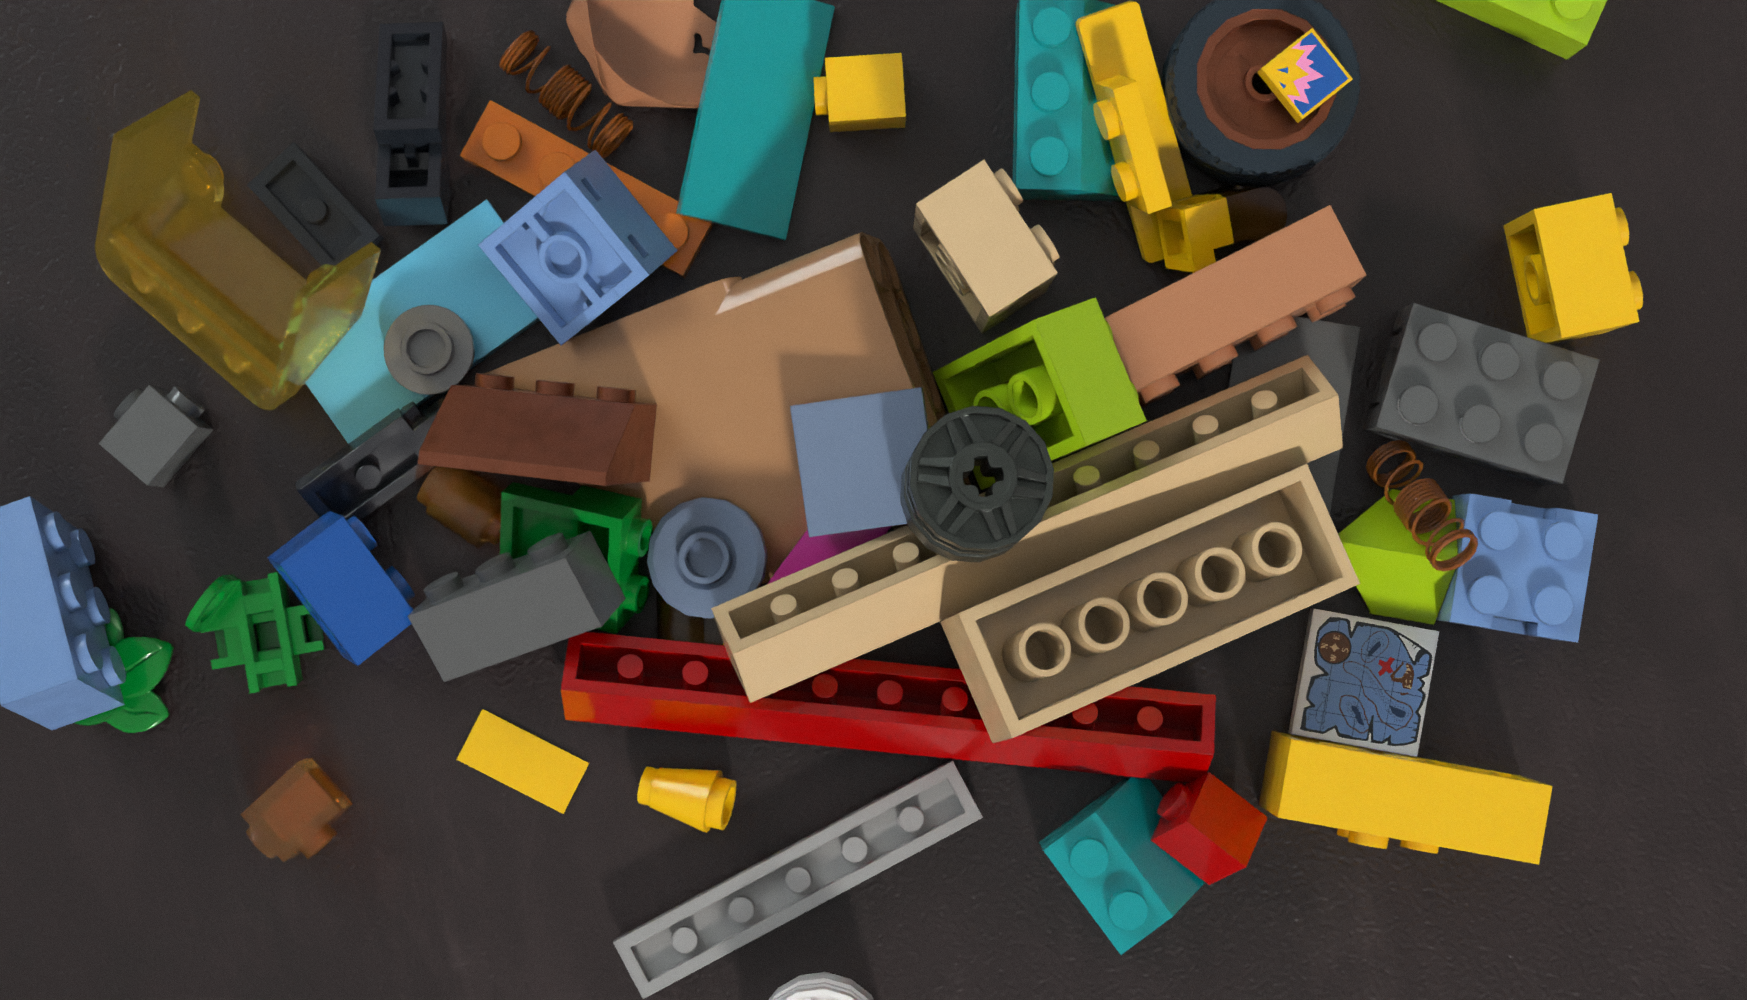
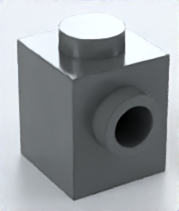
(156, 433)

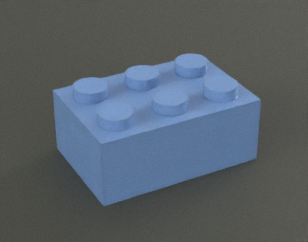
(52, 621)

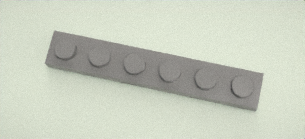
(797, 879)

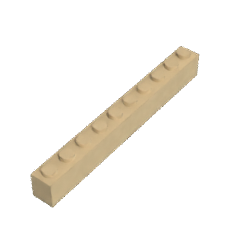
(1097, 502)

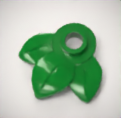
(145, 665)

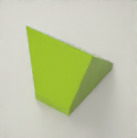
(1393, 567)

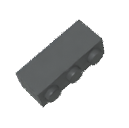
(516, 604)

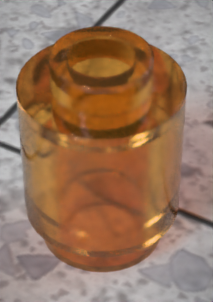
(463, 504)

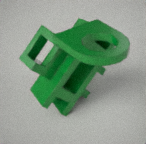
(229, 611)

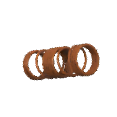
(565, 94)
(1412, 496)

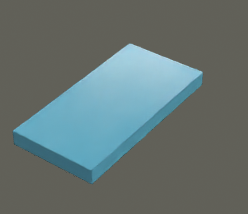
(442, 272)

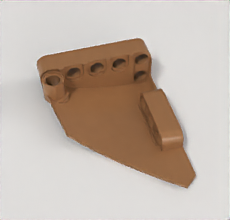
(733, 364)

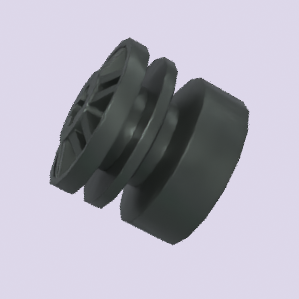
(952, 515)

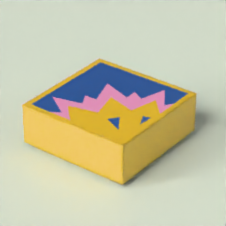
(1304, 75)

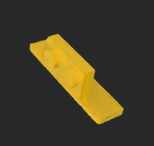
(1133, 118)

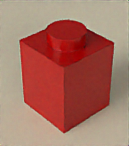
(1208, 828)

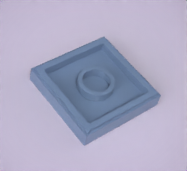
(855, 458)

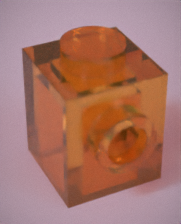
(296, 813)

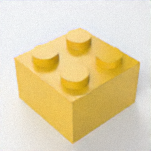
(1573, 269)

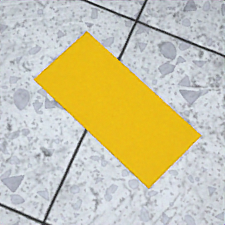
(522, 761)

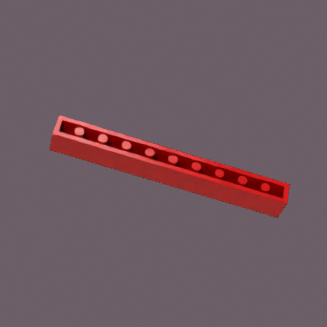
(879, 710)

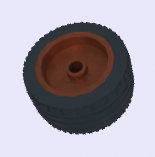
(1221, 117)

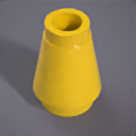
(689, 795)

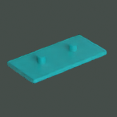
(755, 114)

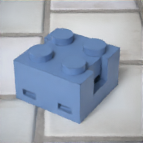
(577, 247)
(1525, 571)

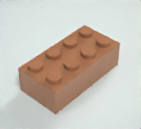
(1235, 302)

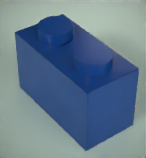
(345, 585)

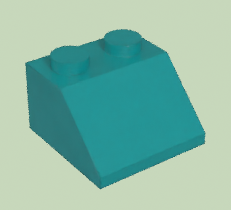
(1117, 868)

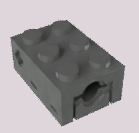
(1481, 395)

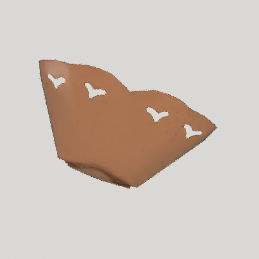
(644, 49)

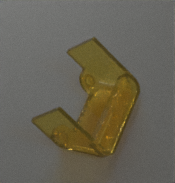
(209, 275)

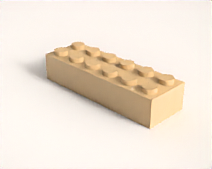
(1149, 604)

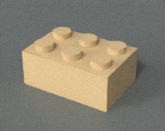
(985, 244)

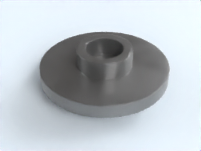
(429, 349)

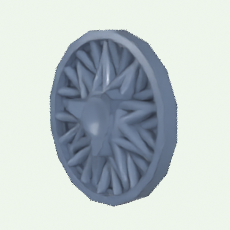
(706, 555)

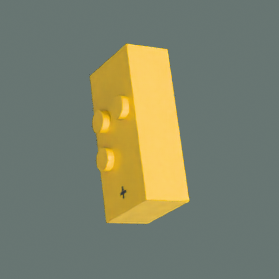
(1404, 798)

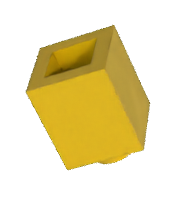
(862, 92)

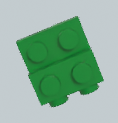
(612, 518)

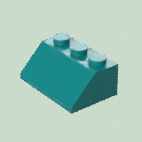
(1054, 126)

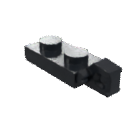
(372, 465)

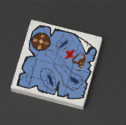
(1363, 682)

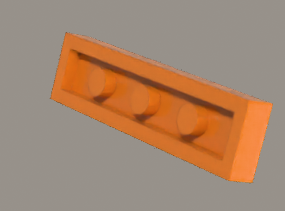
(535, 157)

